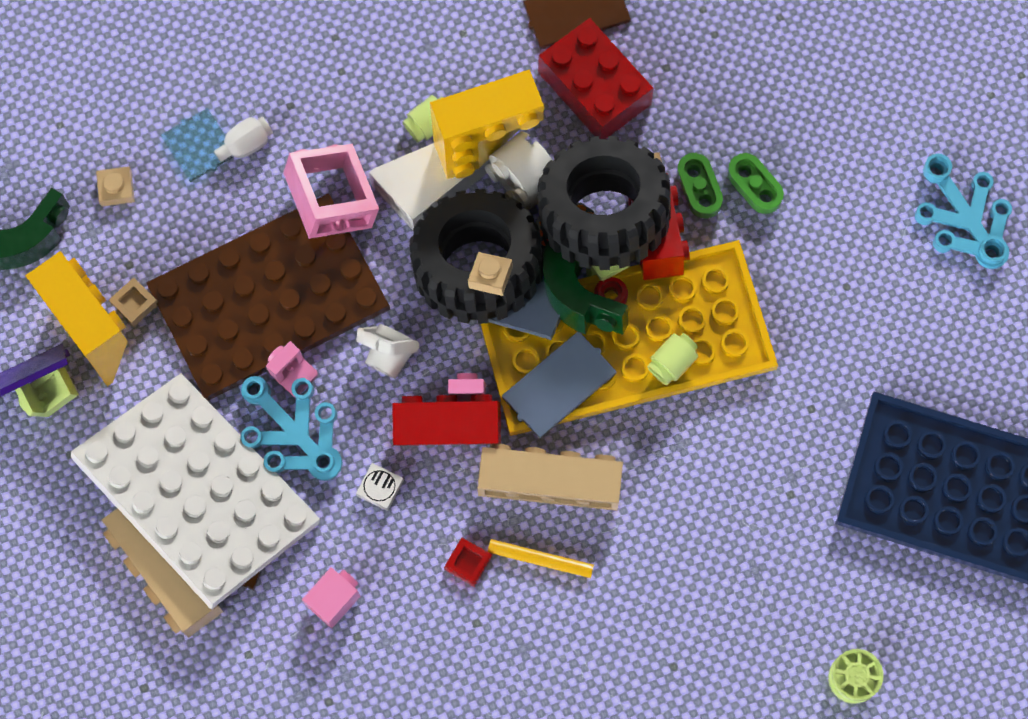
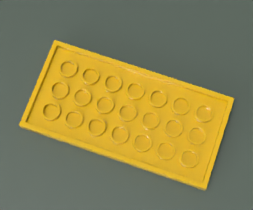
(708, 303)

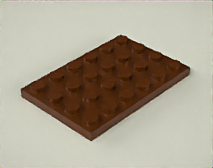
(261, 294)

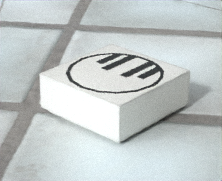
(379, 487)

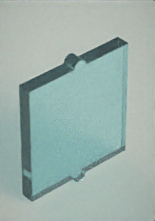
(194, 144)

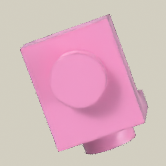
(288, 365)
(465, 386)

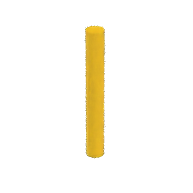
(540, 558)

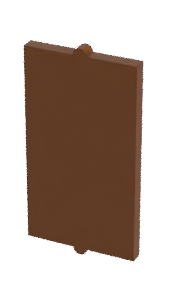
(557, 18)

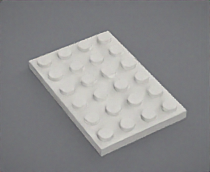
(195, 490)

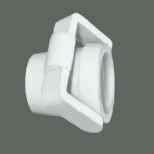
(387, 347)

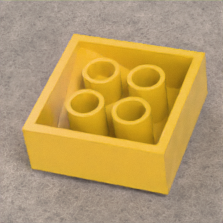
(482, 120)
(79, 310)

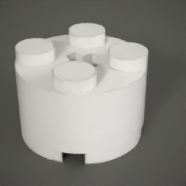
(518, 168)

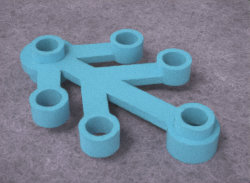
(966, 216)
(295, 432)

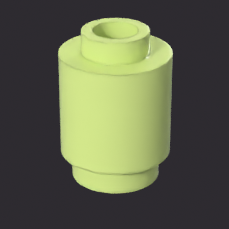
(419, 120)
(673, 358)

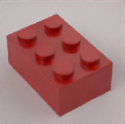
(595, 79)

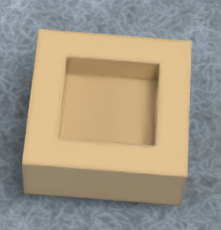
(115, 186)
(490, 273)
(133, 302)

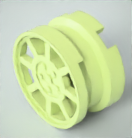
(855, 676)

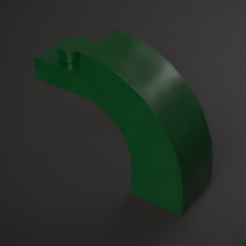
(36, 235)
(576, 304)

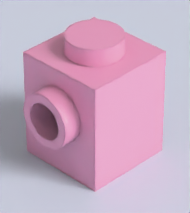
(332, 596)

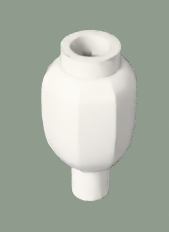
(245, 139)

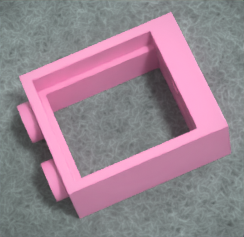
(336, 217)

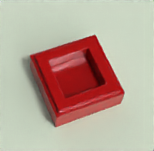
(468, 562)

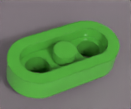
(757, 184)
(700, 187)

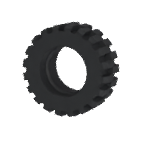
(596, 168)
(469, 220)

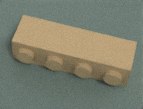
(550, 477)
(184, 607)

